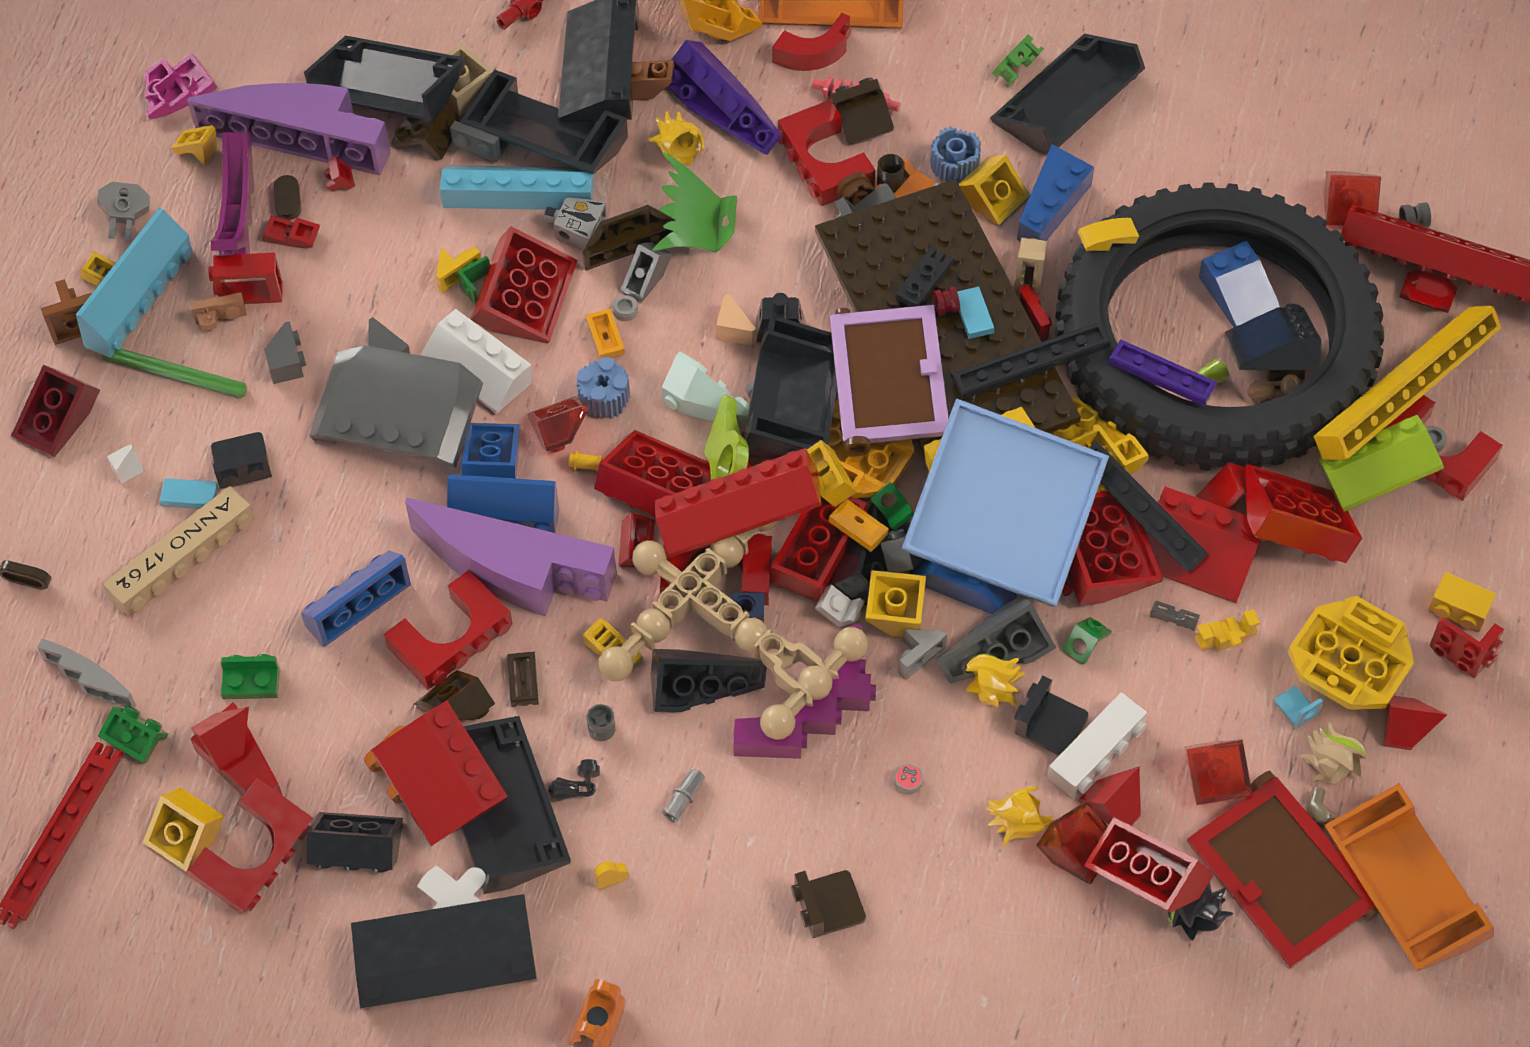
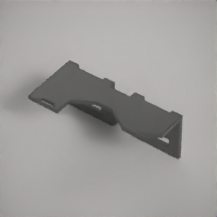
(1180, 618)

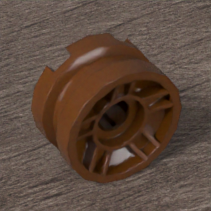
(855, 187)

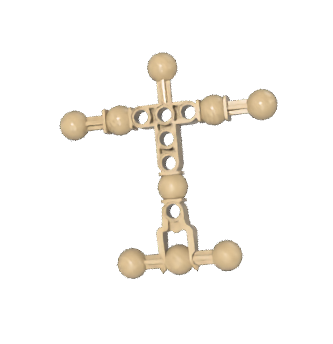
(747, 632)

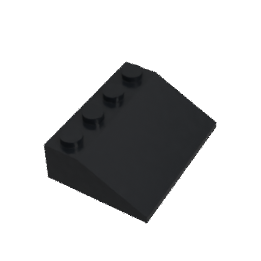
(1276, 341)

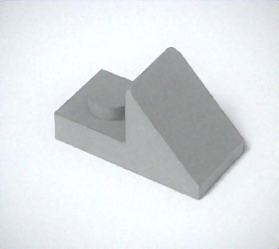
(923, 647)

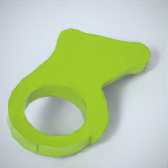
(724, 442)

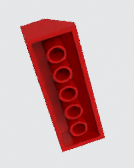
(738, 502)

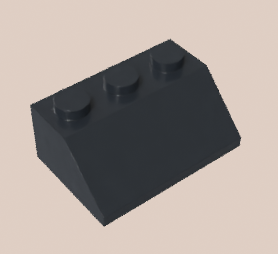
(354, 841)

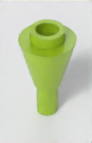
(1215, 370)

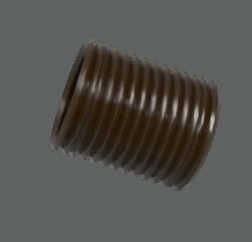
(891, 171)

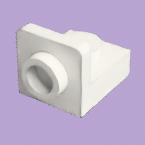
(838, 607)

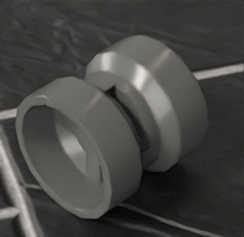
(1416, 214)
(599, 716)

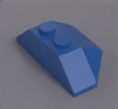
(963, 587)

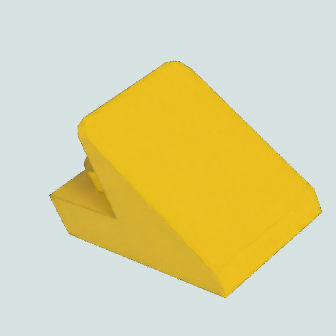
(198, 141)
(448, 267)

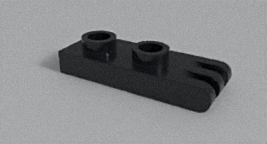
(924, 278)

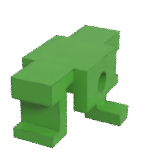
(1025, 49)

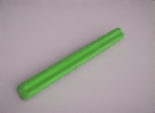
(178, 372)

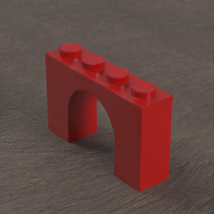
(801, 132)
(1462, 470)
(754, 565)
(434, 661)
(240, 886)

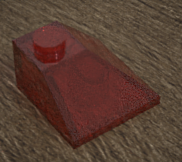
(1349, 188)
(558, 423)
(1218, 771)
(1072, 840)

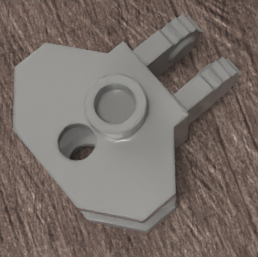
(122, 208)

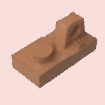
(220, 308)

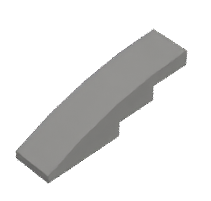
(90, 677)

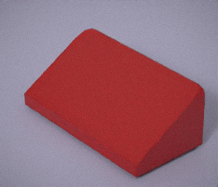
(634, 531)

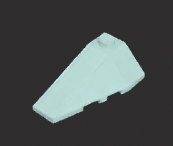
(695, 393)

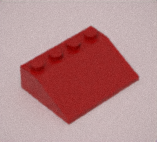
(524, 287)
(647, 470)
(1299, 515)
(1220, 533)
(1111, 555)
(439, 773)

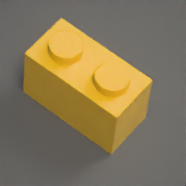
(1462, 602)

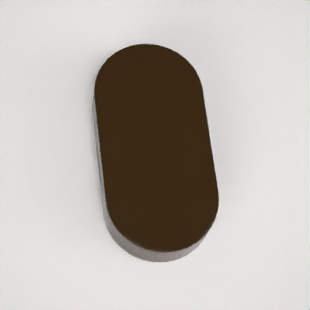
(287, 197)
(24, 575)

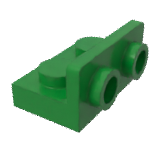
(250, 677)
(131, 732)

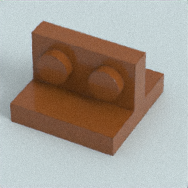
(61, 316)

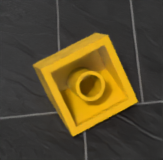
(994, 189)
(895, 602)
(182, 827)

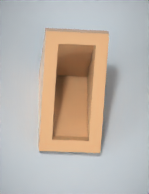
(734, 324)

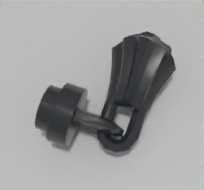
(563, 788)

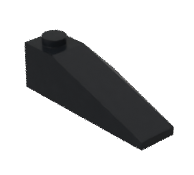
(855, 566)
(694, 678)

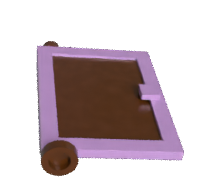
(888, 376)

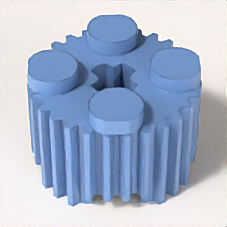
(954, 154)
(603, 387)

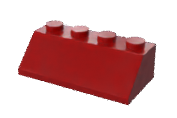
(1148, 867)

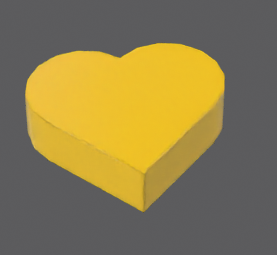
(610, 873)

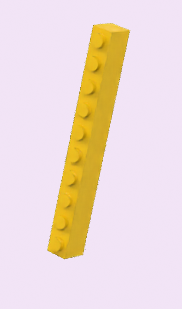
(1407, 383)

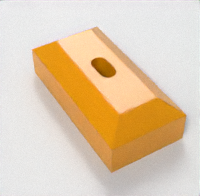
(603, 324)
(867, 533)

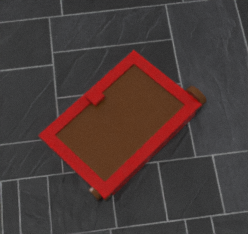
(1283, 870)

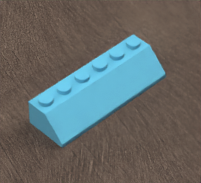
(513, 186)
(133, 284)

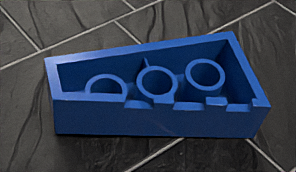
(1055, 194)

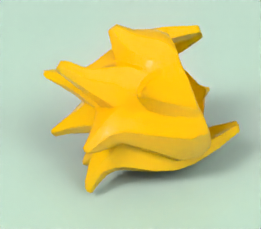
(679, 138)
(994, 679)
(1018, 814)

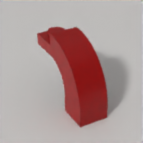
(812, 53)

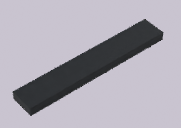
(1031, 360)
(1151, 514)

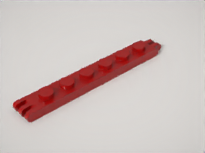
(58, 835)

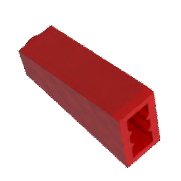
(246, 770)

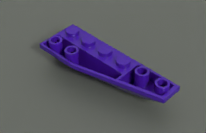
(719, 97)

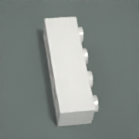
(1097, 746)

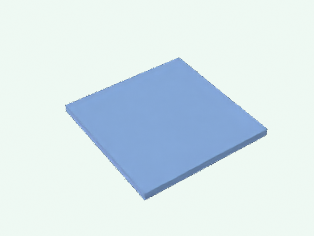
(1005, 503)

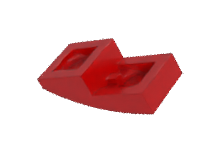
(293, 234)

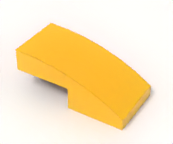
(1102, 234)

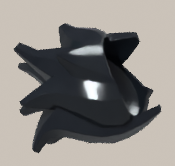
(1201, 914)

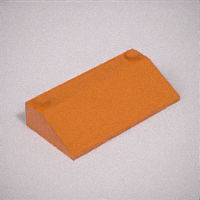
(825, 12)
(1409, 879)

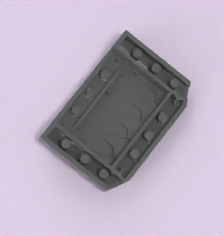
(398, 403)

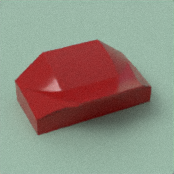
(1429, 290)

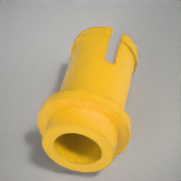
(584, 461)

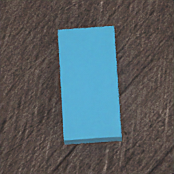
(974, 313)
(187, 493)

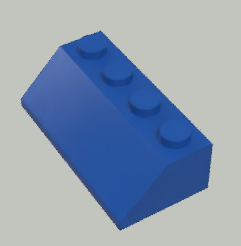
(506, 499)
(356, 597)

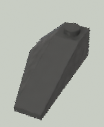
(1006, 634)

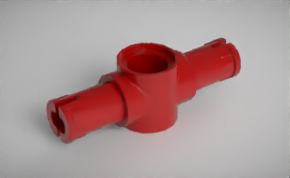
(518, 10)

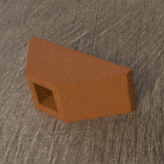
(650, 78)

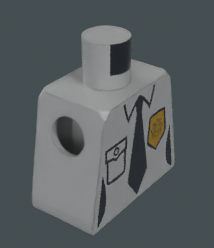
(576, 220)

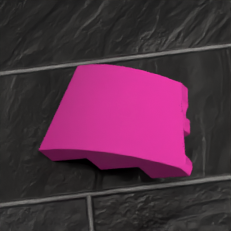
(172, 86)

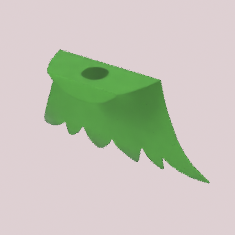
(696, 212)

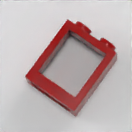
(247, 267)

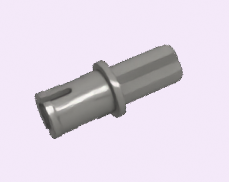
(683, 795)

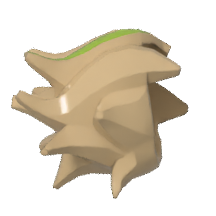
(1334, 755)

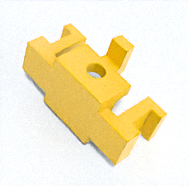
(1227, 632)

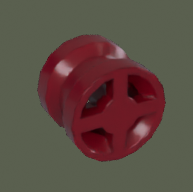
(946, 301)

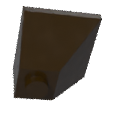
(464, 694)

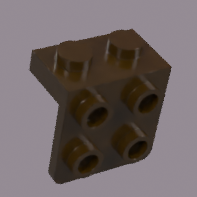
(863, 110)
(432, 135)
(828, 902)

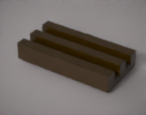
(523, 699)

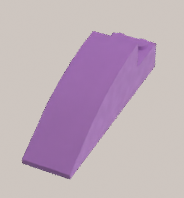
(297, 120)
(514, 559)

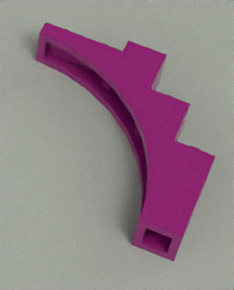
(237, 184)
(849, 692)

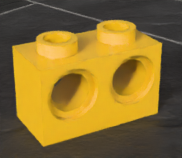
(833, 479)

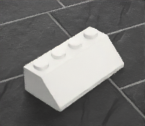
(495, 364)

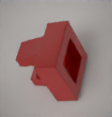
(339, 175)

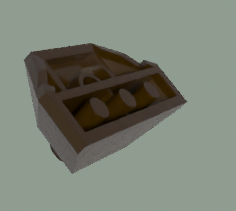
(622, 234)

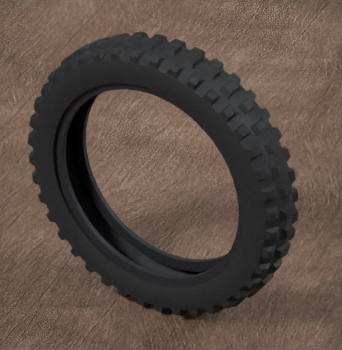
(1275, 232)

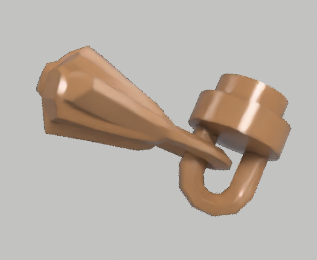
(1262, 390)

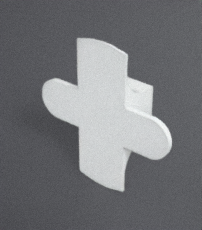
(449, 892)

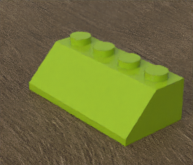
(1383, 464)

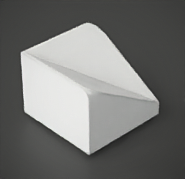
(125, 464)

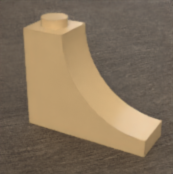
(1030, 264)

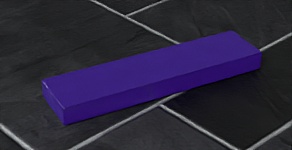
(1162, 372)

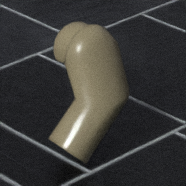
(1317, 809)

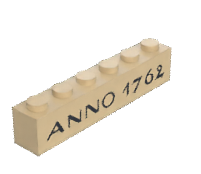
(179, 551)

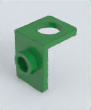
(472, 273)
(899, 512)
(1091, 632)

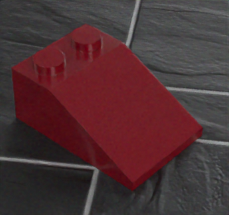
(54, 410)

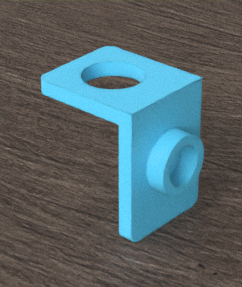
(1298, 707)

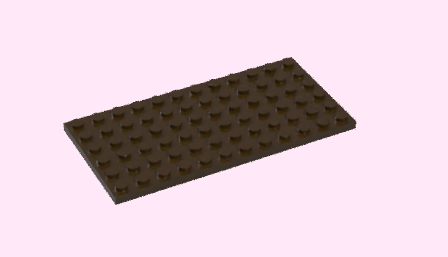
(883, 245)

